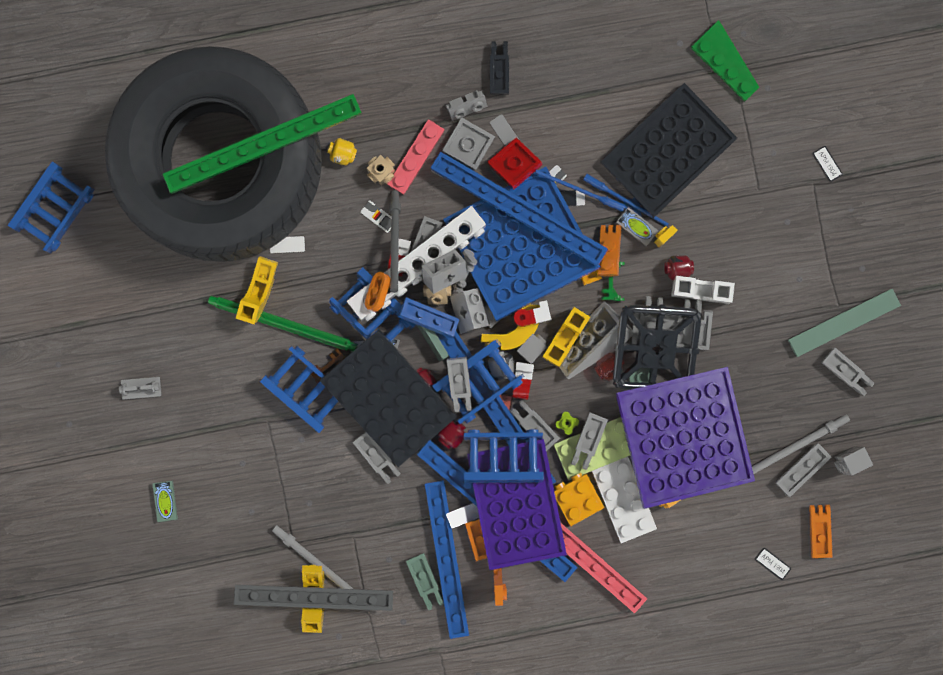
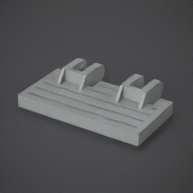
(671, 321)

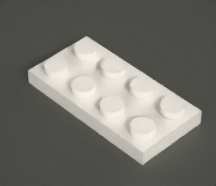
(622, 500)

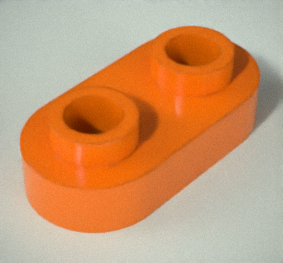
(377, 291)

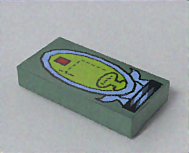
(165, 501)

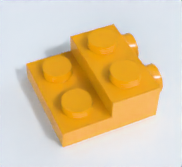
(577, 498)

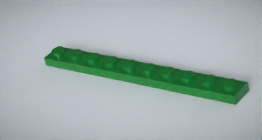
(262, 143)

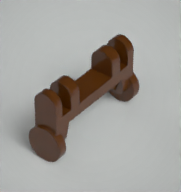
(336, 360)

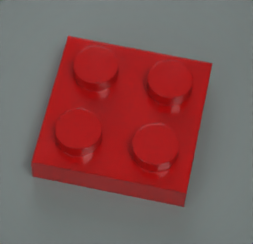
(515, 163)

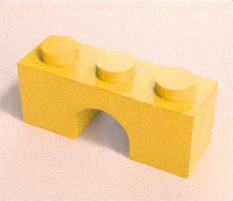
(566, 337)

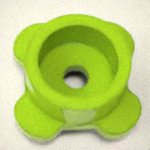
(562, 423)

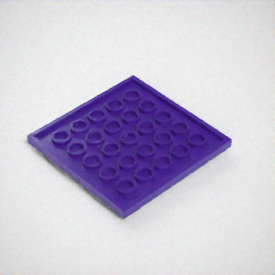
(685, 437)

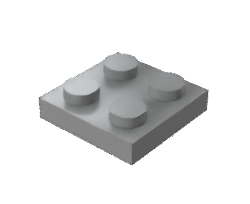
(468, 144)

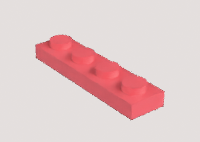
(416, 157)

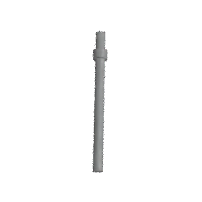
(830, 427)
(289, 540)

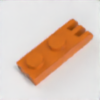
(611, 240)
(820, 532)

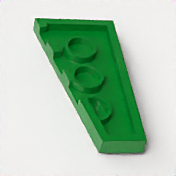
(723, 58)

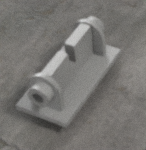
(475, 102)
(140, 388)

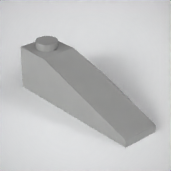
(594, 341)

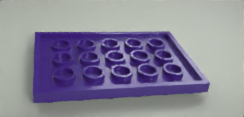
(518, 518)

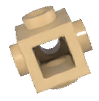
(384, 176)
(439, 297)

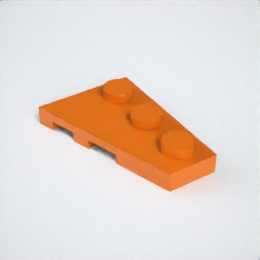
(500, 589)

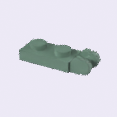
(424, 579)

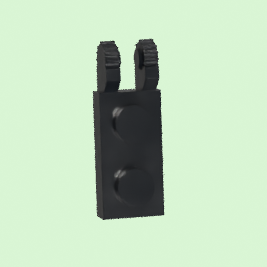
(499, 70)

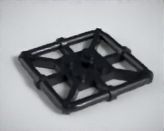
(649, 338)

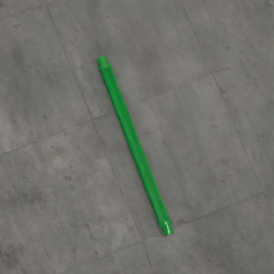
(288, 325)

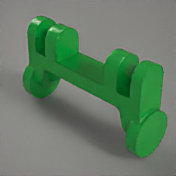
(612, 293)

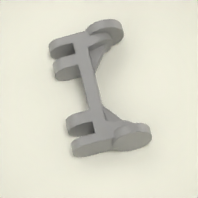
(470, 261)

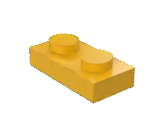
(664, 235)

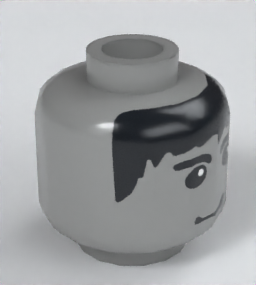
(495, 369)

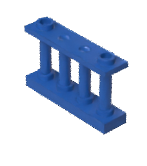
(31, 205)
(364, 279)
(477, 363)
(287, 395)
(494, 474)

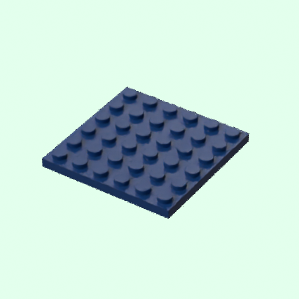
(516, 261)

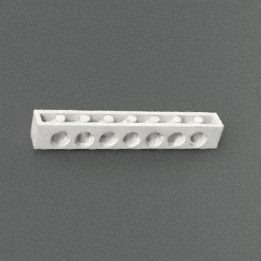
(469, 218)

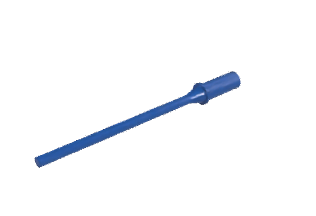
(601, 186)
(605, 200)

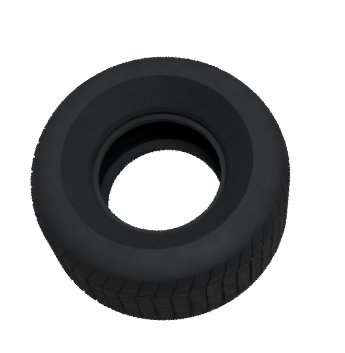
(155, 113)

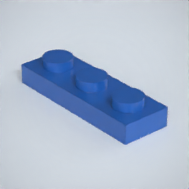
(428, 318)

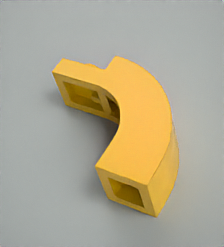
(259, 290)
(515, 338)
(312, 617)

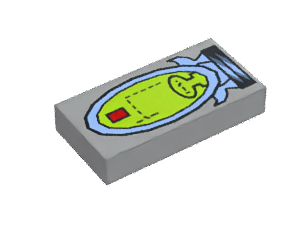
(637, 226)

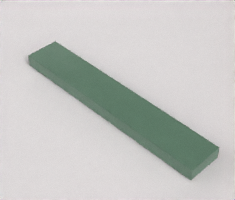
(844, 322)

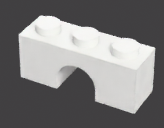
(702, 290)

